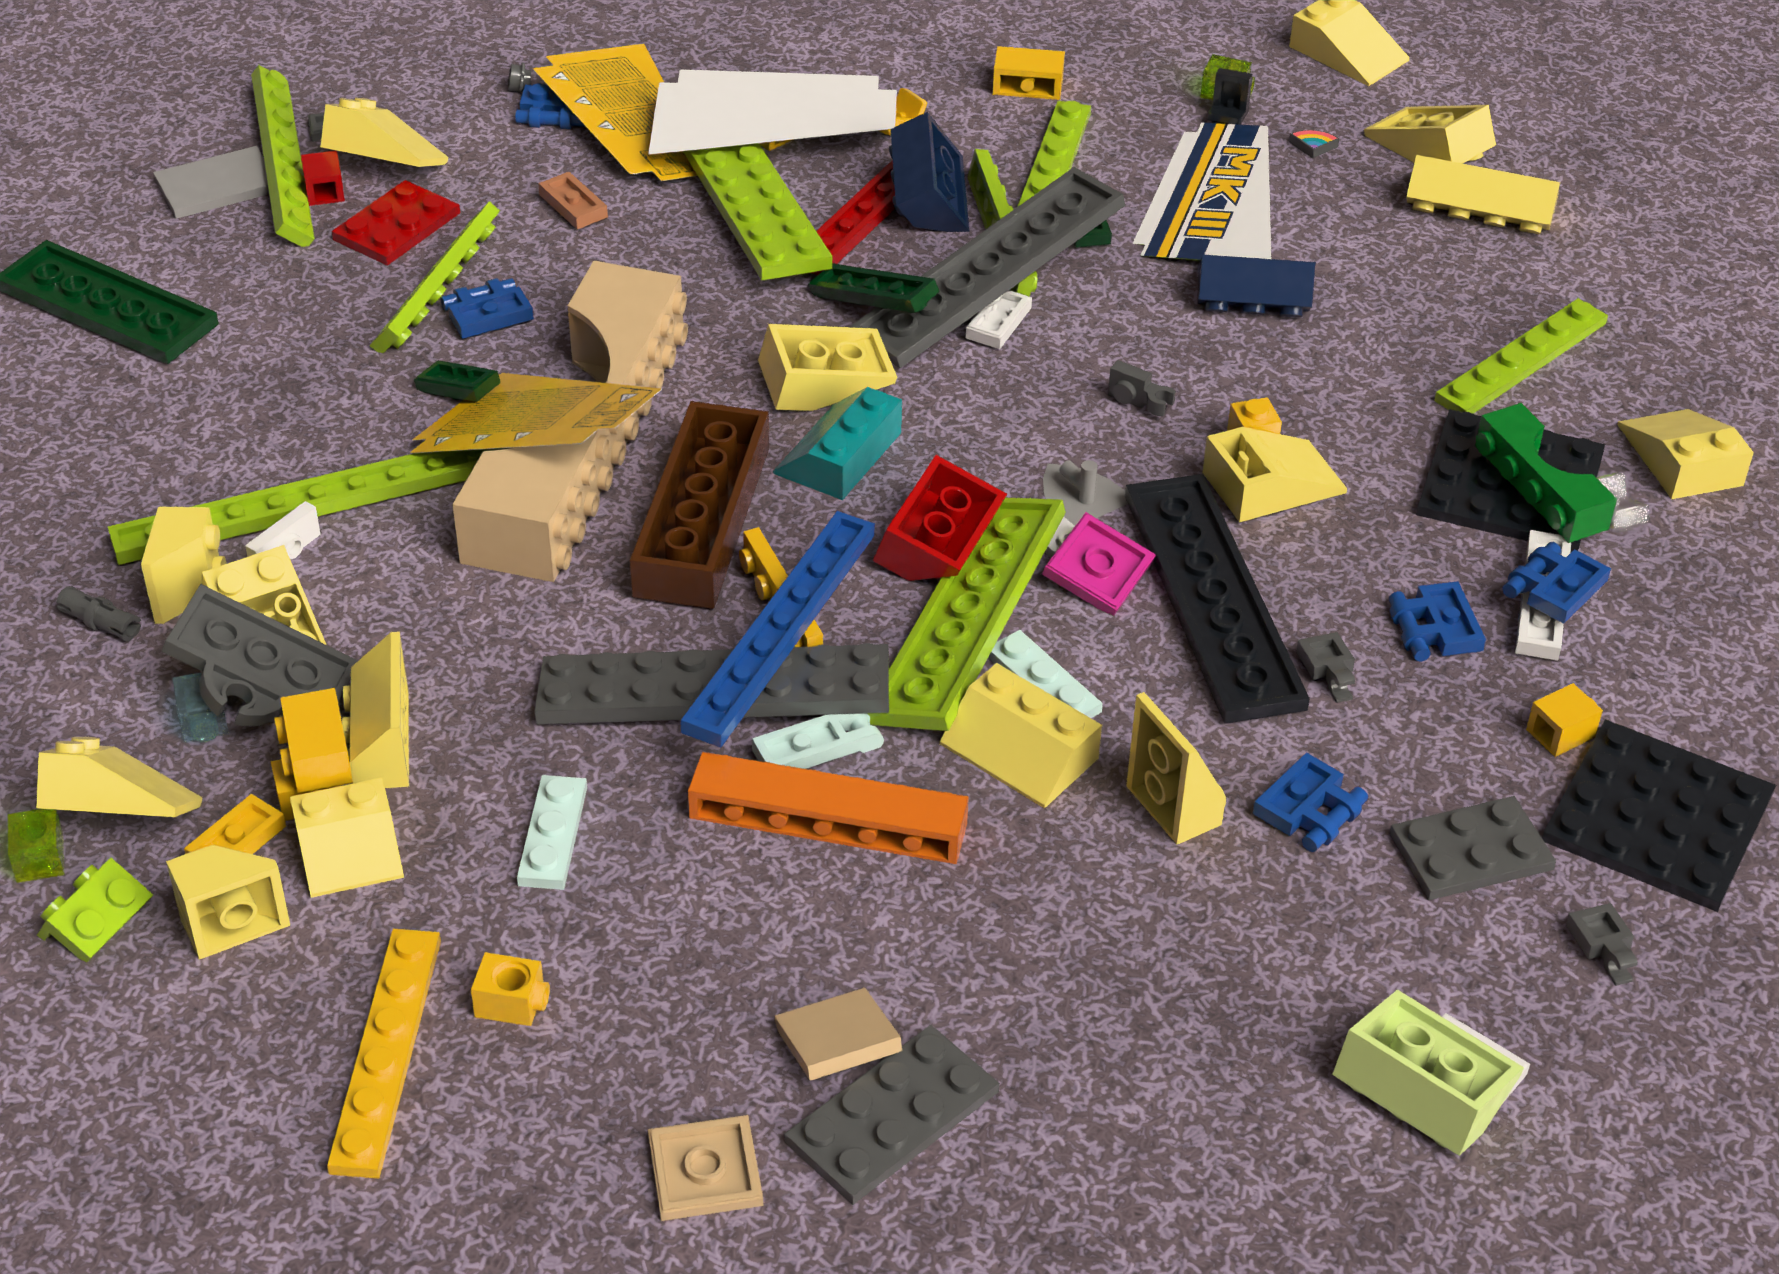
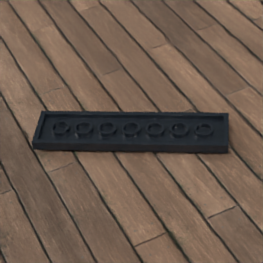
(1216, 600)

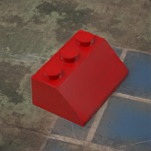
(938, 523)

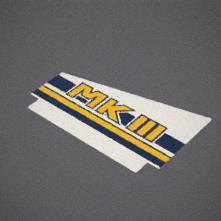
(1212, 197)

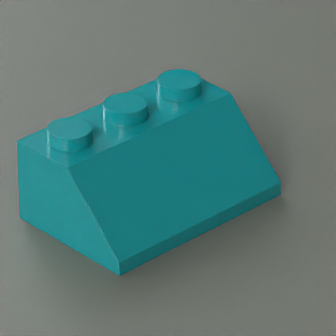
(844, 443)

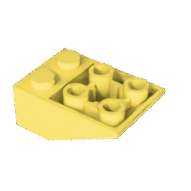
(1266, 472)
(268, 586)

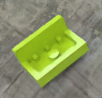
(96, 911)

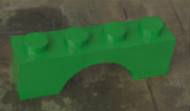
(1569, 501)

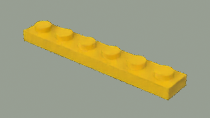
(384, 1055)

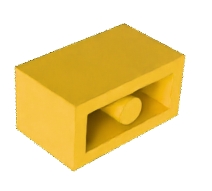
(1028, 73)
(315, 740)

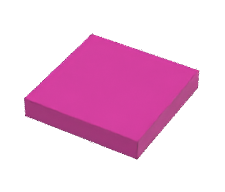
(1099, 564)

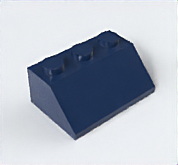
(928, 176)
(1255, 284)

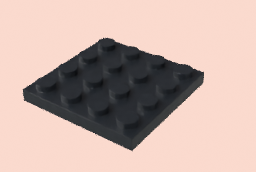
(1474, 494)
(1660, 814)

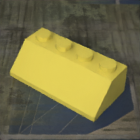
(1482, 193)

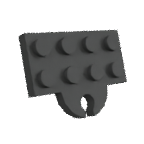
(251, 657)

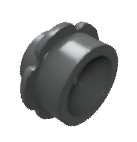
(518, 77)

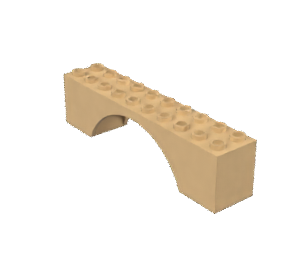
(533, 502)

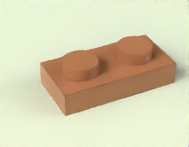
(573, 200)

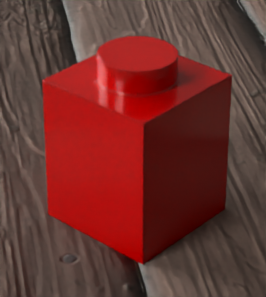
(322, 178)

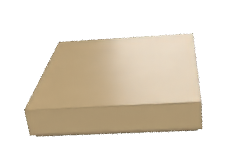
(838, 1033)
(705, 1167)

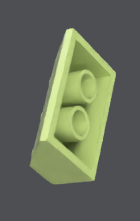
(1426, 1071)

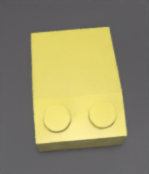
(1346, 39)
(1436, 132)
(375, 133)
(822, 364)
(1689, 451)
(1171, 776)
(106, 780)

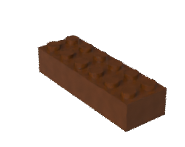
(700, 505)

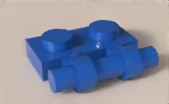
(543, 107)
(487, 307)
(1566, 587)
(1448, 619)
(1298, 796)

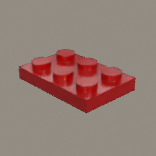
(396, 222)

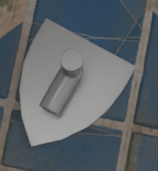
(1082, 490)

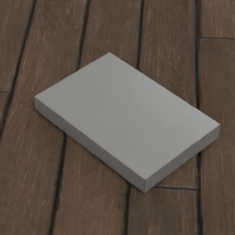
(213, 182)

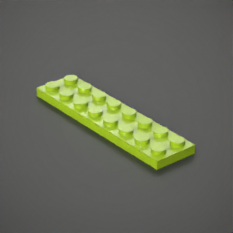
(760, 210)
(967, 617)

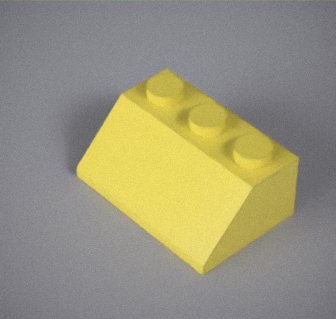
(378, 715)
(1022, 735)

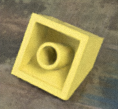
(176, 554)
(346, 837)
(227, 897)

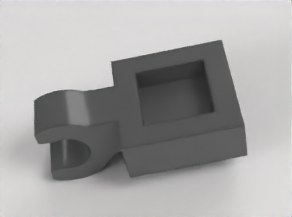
(1135, 387)
(1330, 659)
(1604, 934)

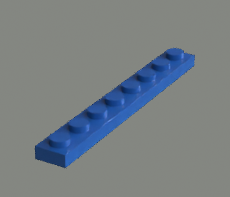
(777, 630)

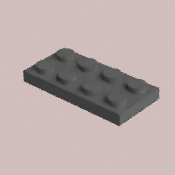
(891, 1114)

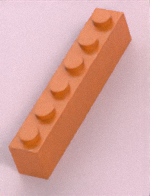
(828, 807)

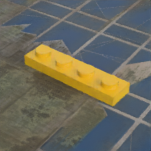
(769, 575)

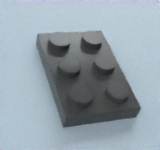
(1472, 847)

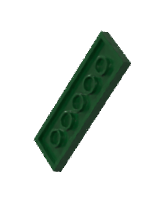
(107, 301)

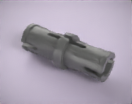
(98, 613)

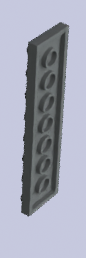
(997, 262)
(668, 683)

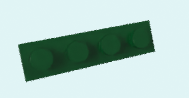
(874, 288)

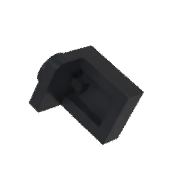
(1230, 96)

